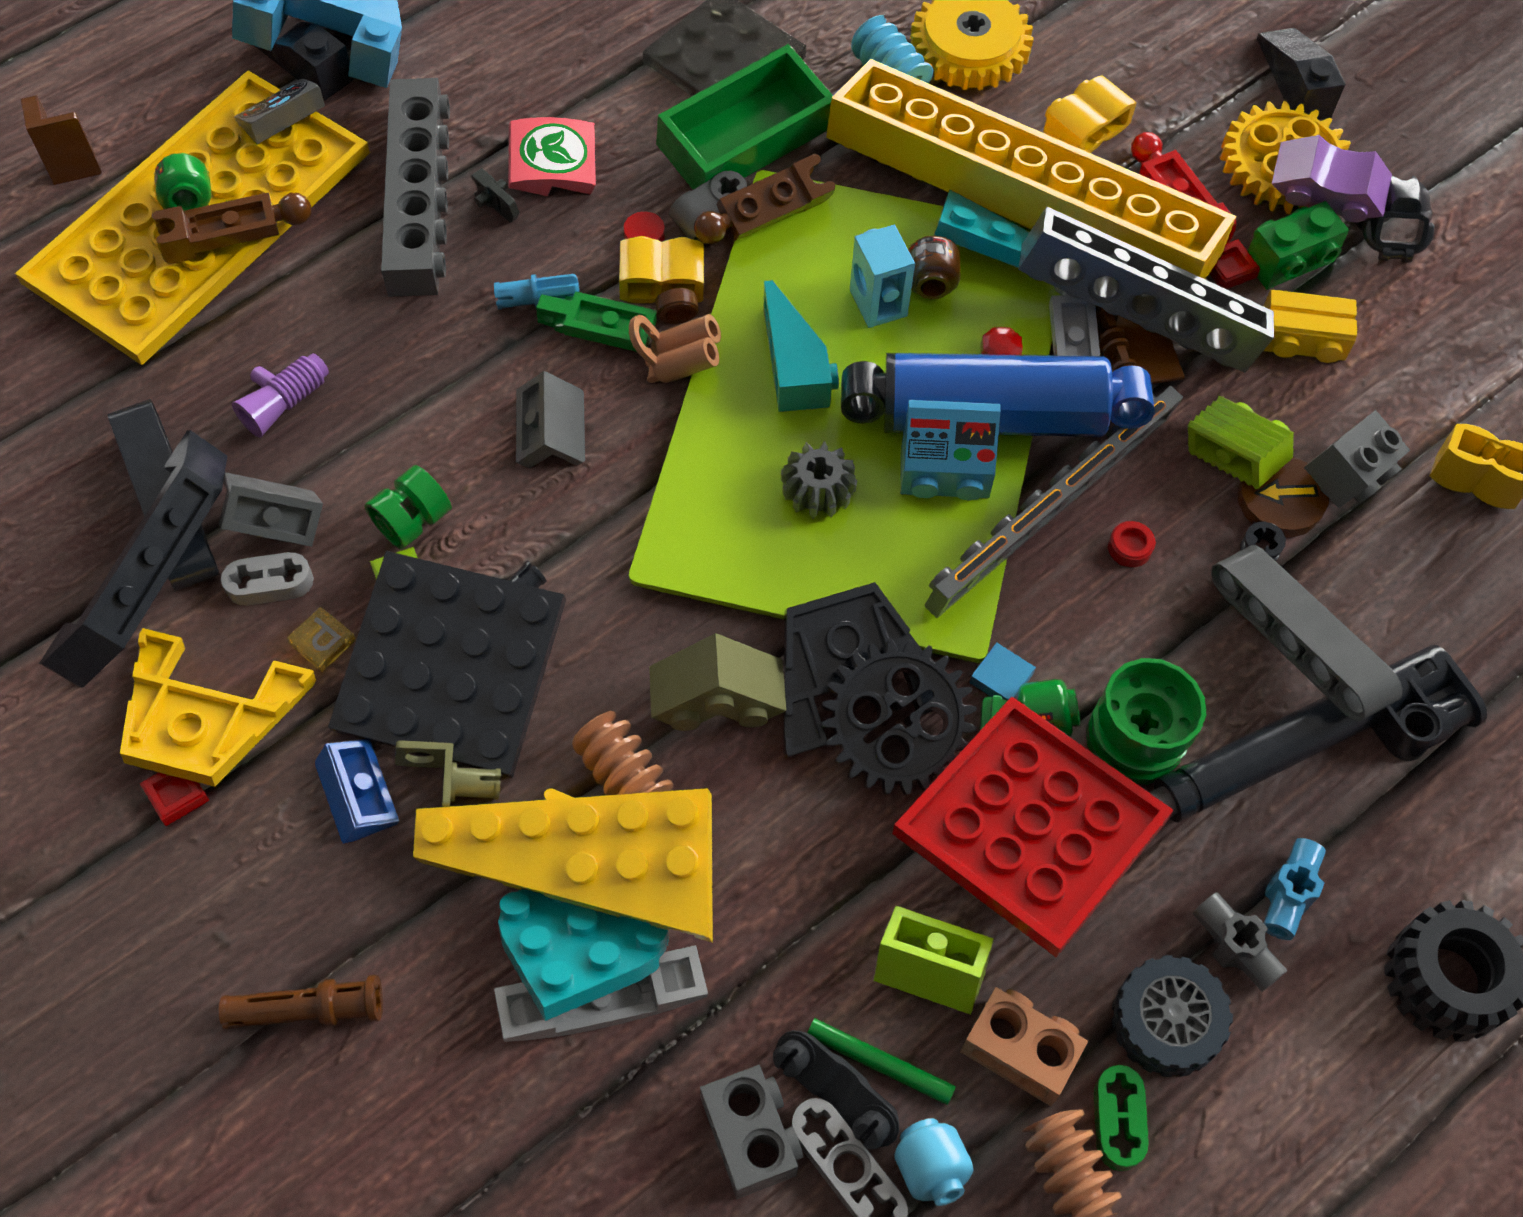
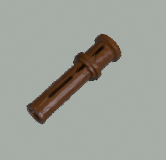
(324, 1003)

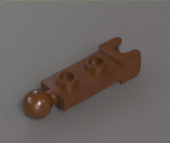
(764, 202)
(225, 224)

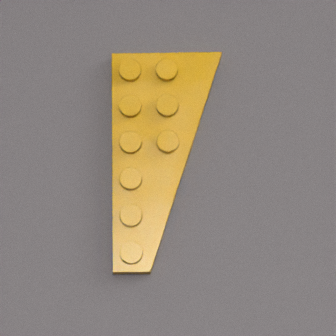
(604, 853)

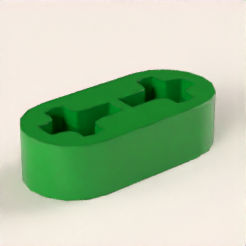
(1133, 1116)

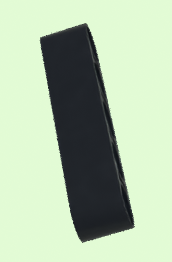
(145, 453)

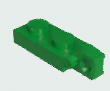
(593, 318)

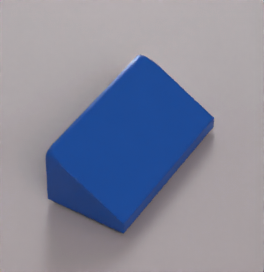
(355, 789)

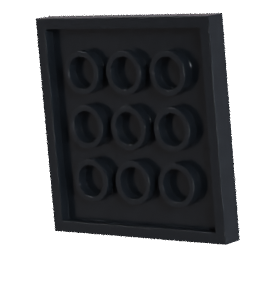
(448, 661)

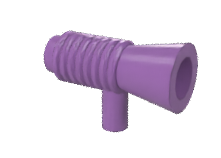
(279, 392)

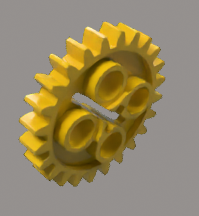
(1254, 145)

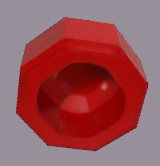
(1001, 342)

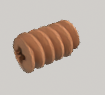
(614, 757)
(1071, 1166)

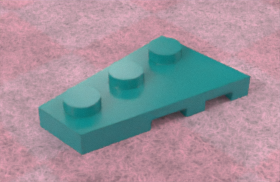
(980, 229)

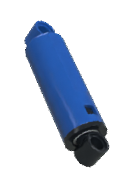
(1034, 391)

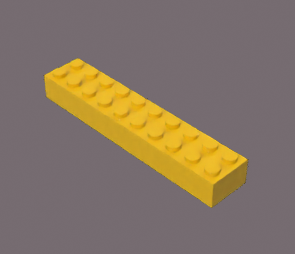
(1018, 168)

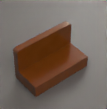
(60, 143)

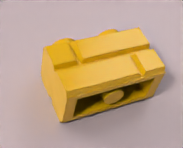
(1312, 325)

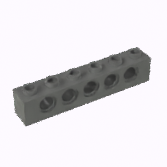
(414, 188)
(1146, 290)

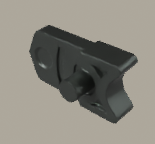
(494, 195)

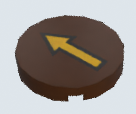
(1286, 500)

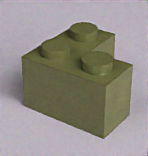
(716, 680)

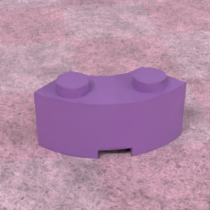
(1316, 172)

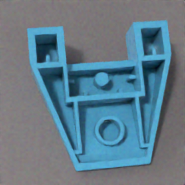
(372, 24)

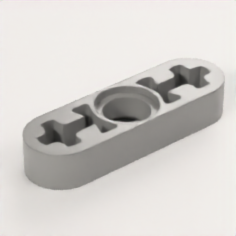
(837, 1126)

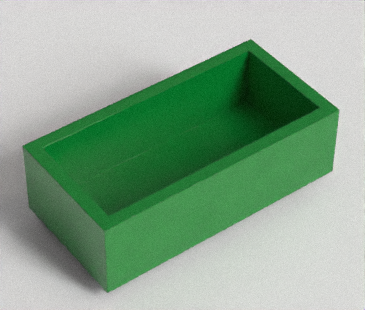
(745, 119)

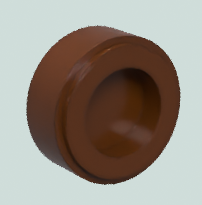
(676, 305)

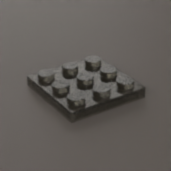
(715, 44)

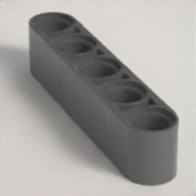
(1307, 633)

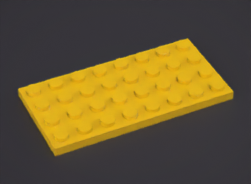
(108, 260)

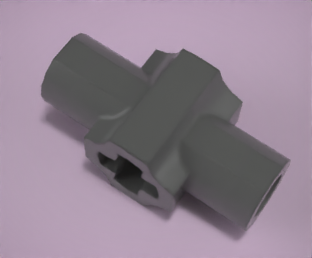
(1254, 955)

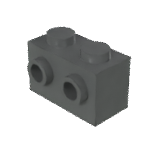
(1359, 461)

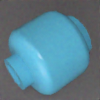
(933, 1162)

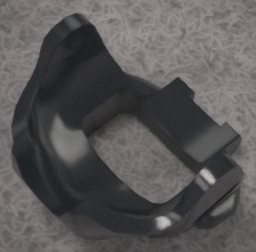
(1405, 200)

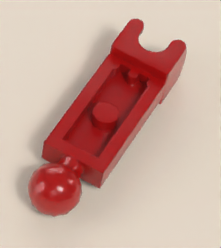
(1171, 170)

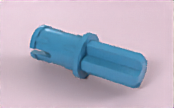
(529, 290)

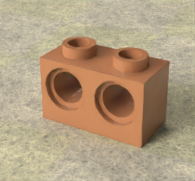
(1017, 1057)

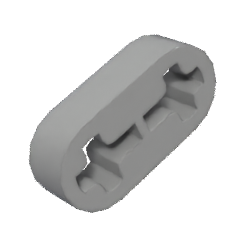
(267, 578)

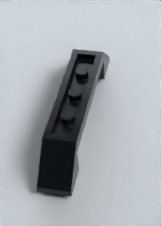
(143, 565)

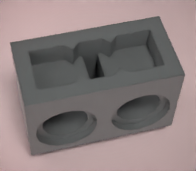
(739, 1133)

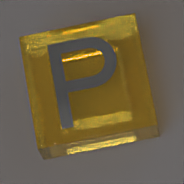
(321, 639)

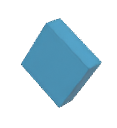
(1002, 673)

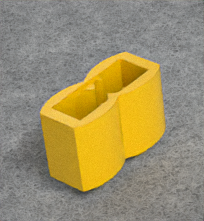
(1090, 114)
(658, 266)
(1482, 465)

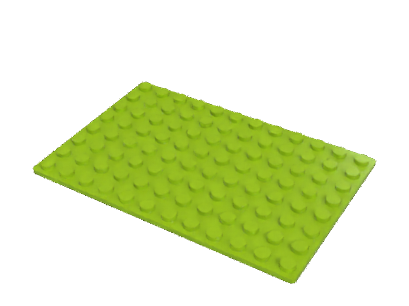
(719, 504)

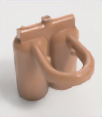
(677, 350)

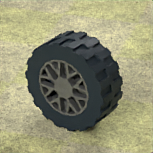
(1171, 1016)

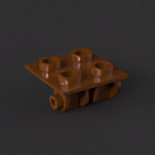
(1131, 345)

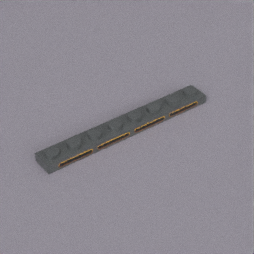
(1042, 507)

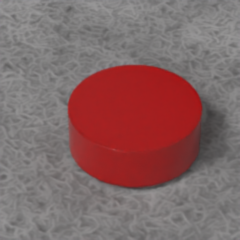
(646, 225)
(1131, 544)

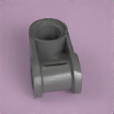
(704, 199)

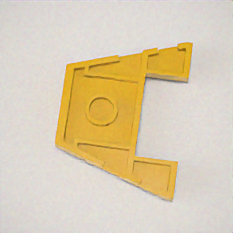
(194, 728)

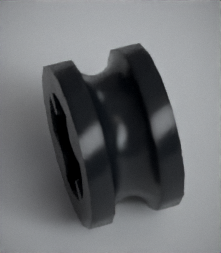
(1268, 532)

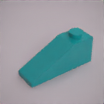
(797, 356)

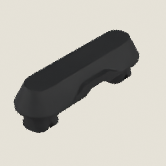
(839, 1084)

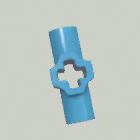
(1302, 872)

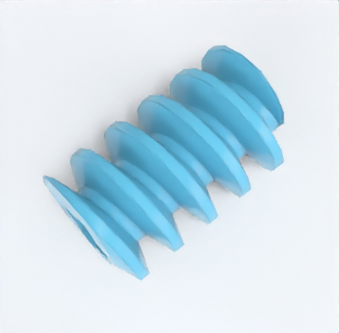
(887, 46)

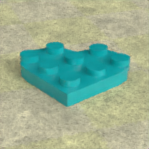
(574, 952)

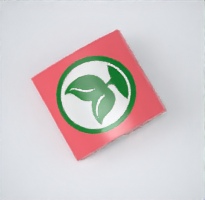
(551, 154)

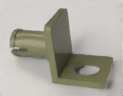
(456, 781)

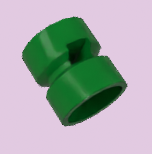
(419, 496)

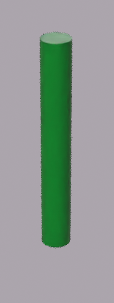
(882, 1061)

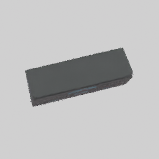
(281, 110)

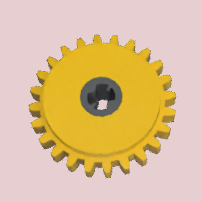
(972, 41)

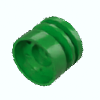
(1146, 719)

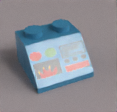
(949, 449)

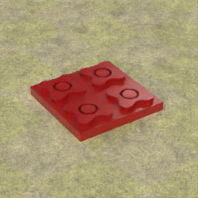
(1032, 825)

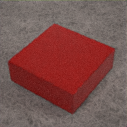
(1234, 266)
(173, 796)

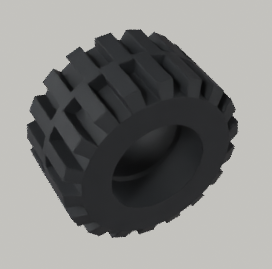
(1429, 994)

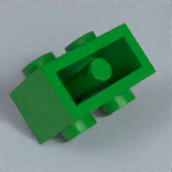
(1297, 244)

